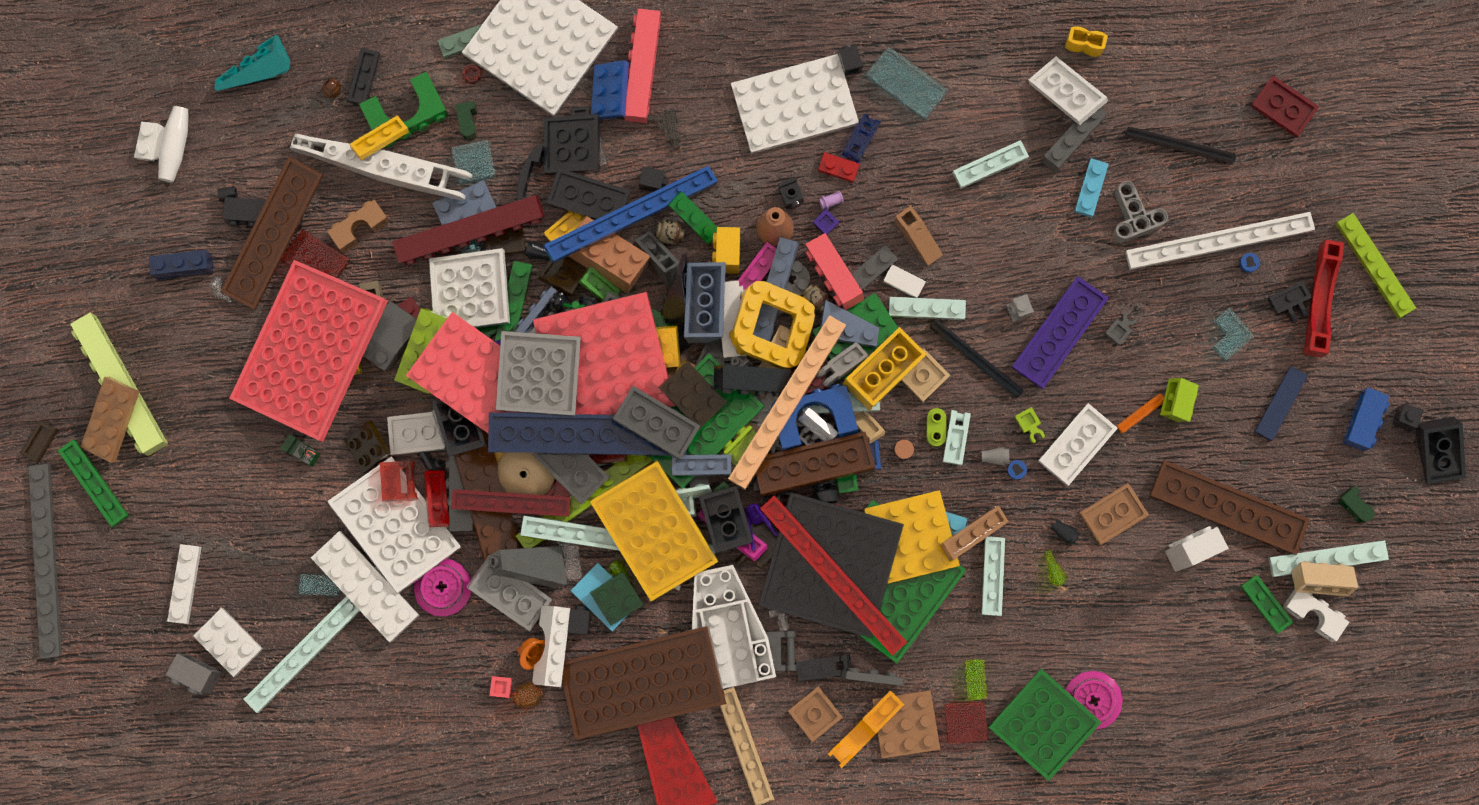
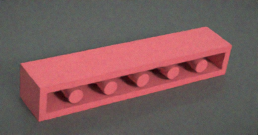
(642, 64)

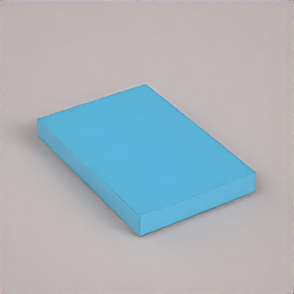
(589, 582)

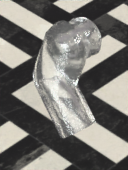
(216, 286)
(782, 619)

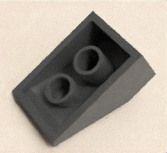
(390, 337)

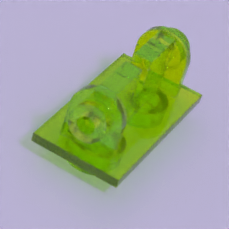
(976, 679)

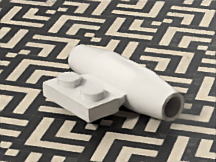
(164, 143)

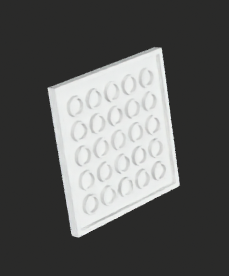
(540, 47)

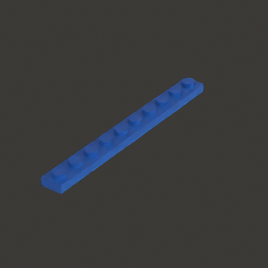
(628, 215)

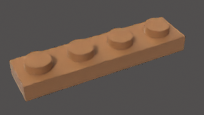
(974, 533)

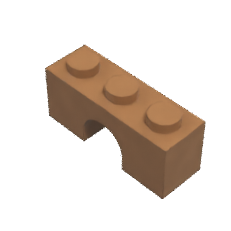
(344, 232)

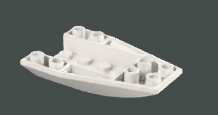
(735, 629)

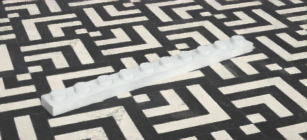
(1219, 240)

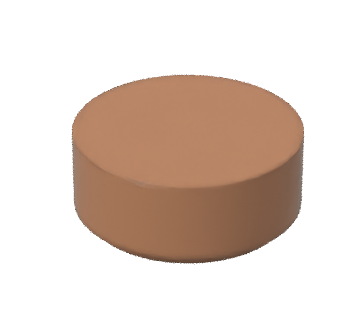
(904, 449)

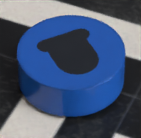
(1249, 262)
(1017, 469)

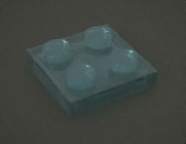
(475, 159)

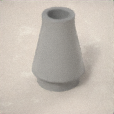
(996, 456)

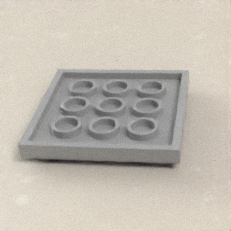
(538, 373)

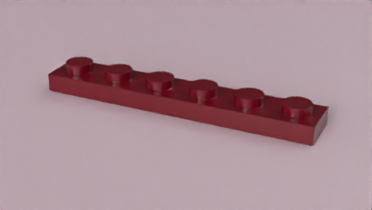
(510, 503)

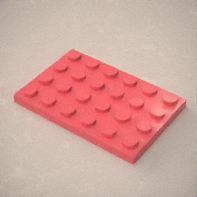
(461, 370)

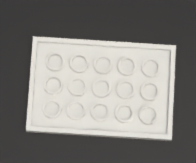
(794, 104)
(393, 532)

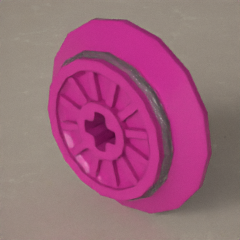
(453, 597)
(1100, 686)

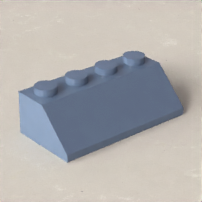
(704, 302)

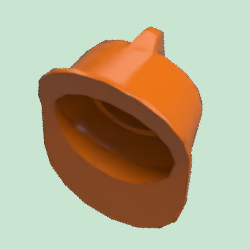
(531, 652)

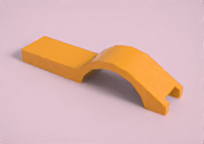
(866, 729)

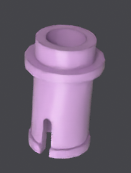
(830, 200)

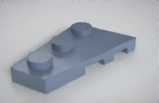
(856, 328)

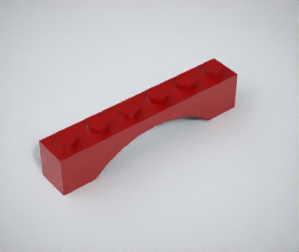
(1326, 271)

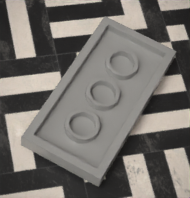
(510, 596)

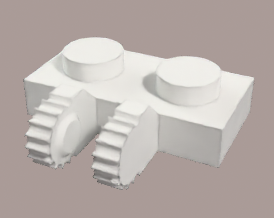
(817, 425)

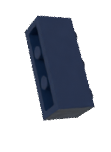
(181, 264)

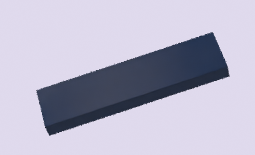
(1281, 403)

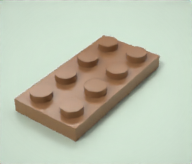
(109, 419)

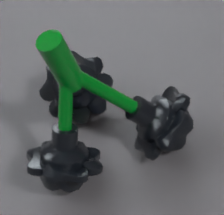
(560, 302)

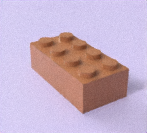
(614, 259)

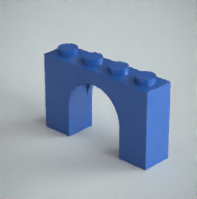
(835, 400)

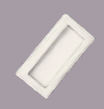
(904, 281)

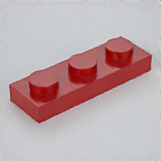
(436, 499)

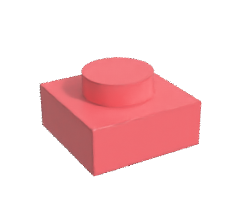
(500, 687)

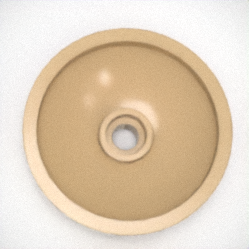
(538, 478)

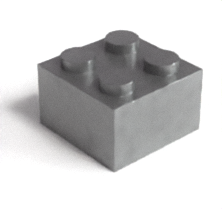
(193, 673)

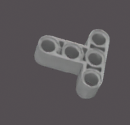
(1133, 217)

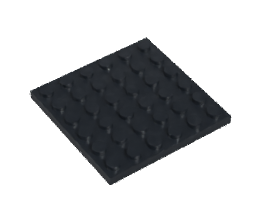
(855, 541)

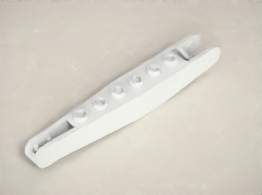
(383, 166)

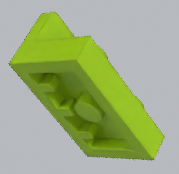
(740, 445)

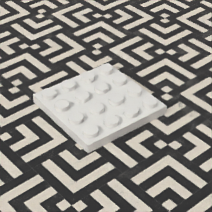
(471, 287)

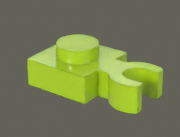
(1028, 422)

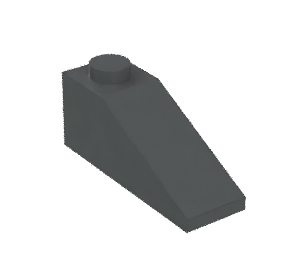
(660, 257)

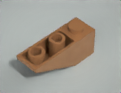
(918, 235)

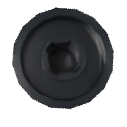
(828, 495)

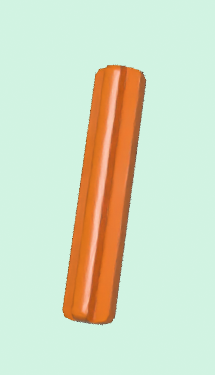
(1141, 413)

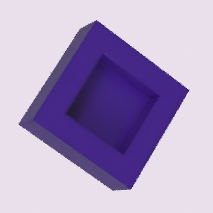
(825, 222)

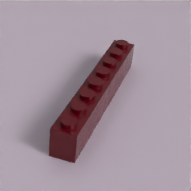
(468, 229)

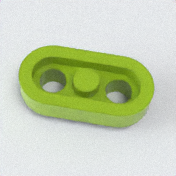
(934, 426)

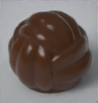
(331, 88)

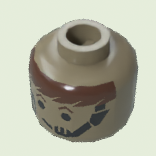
(669, 231)
(816, 296)

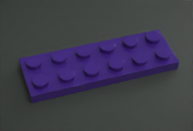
(1060, 332)

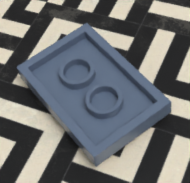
(477, 200)

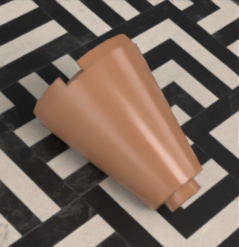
(773, 225)

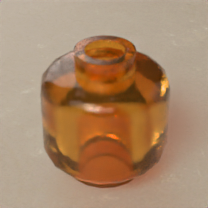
(527, 695)

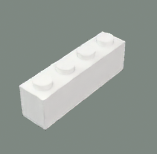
(731, 306)

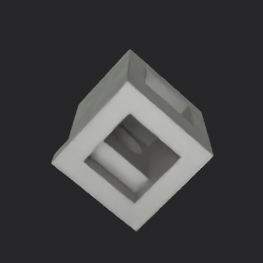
(1020, 308)

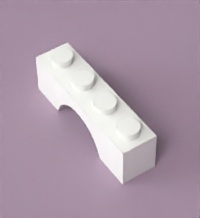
(549, 668)

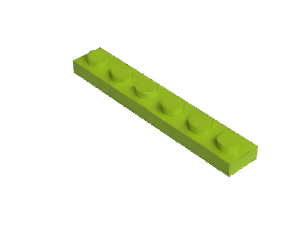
(1375, 266)

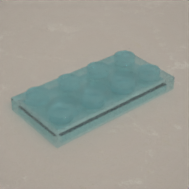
(906, 83)

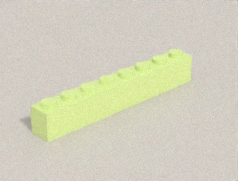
(108, 364)

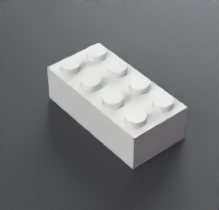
(1195, 548)

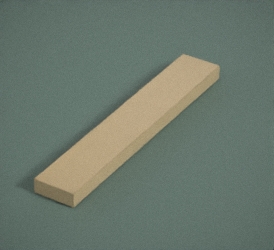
(746, 748)

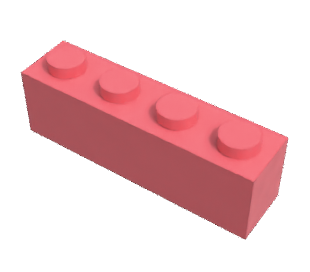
(834, 271)

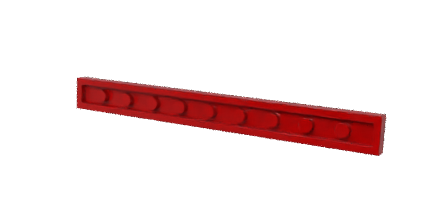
(833, 575)

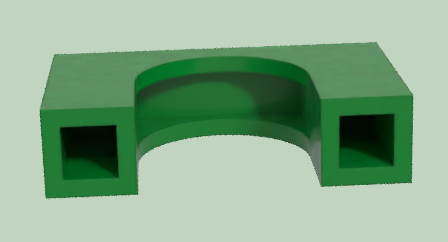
(430, 108)

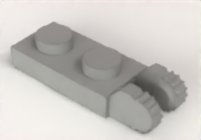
(843, 363)

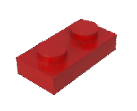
(838, 167)

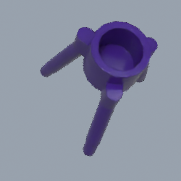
(756, 516)

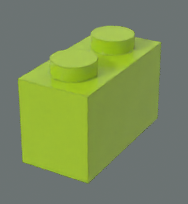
(1179, 400)

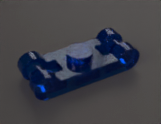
(861, 138)

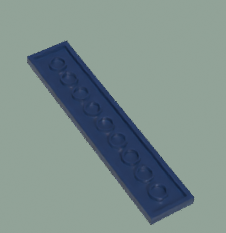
(564, 435)

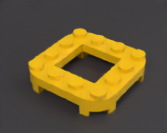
(756, 347)

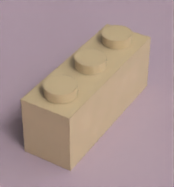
(1324, 579)

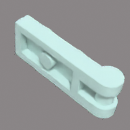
(956, 438)

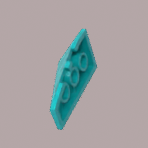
(264, 64)

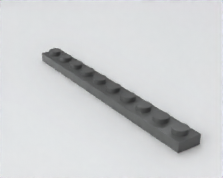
(45, 561)

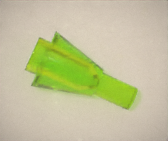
(617, 567)
(1056, 573)

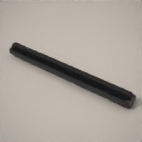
(1180, 145)
(976, 358)

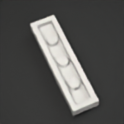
(184, 584)

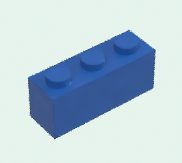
(1366, 419)

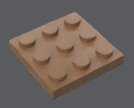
(911, 728)

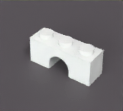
(1330, 622)

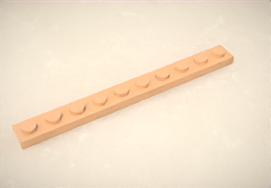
(787, 402)

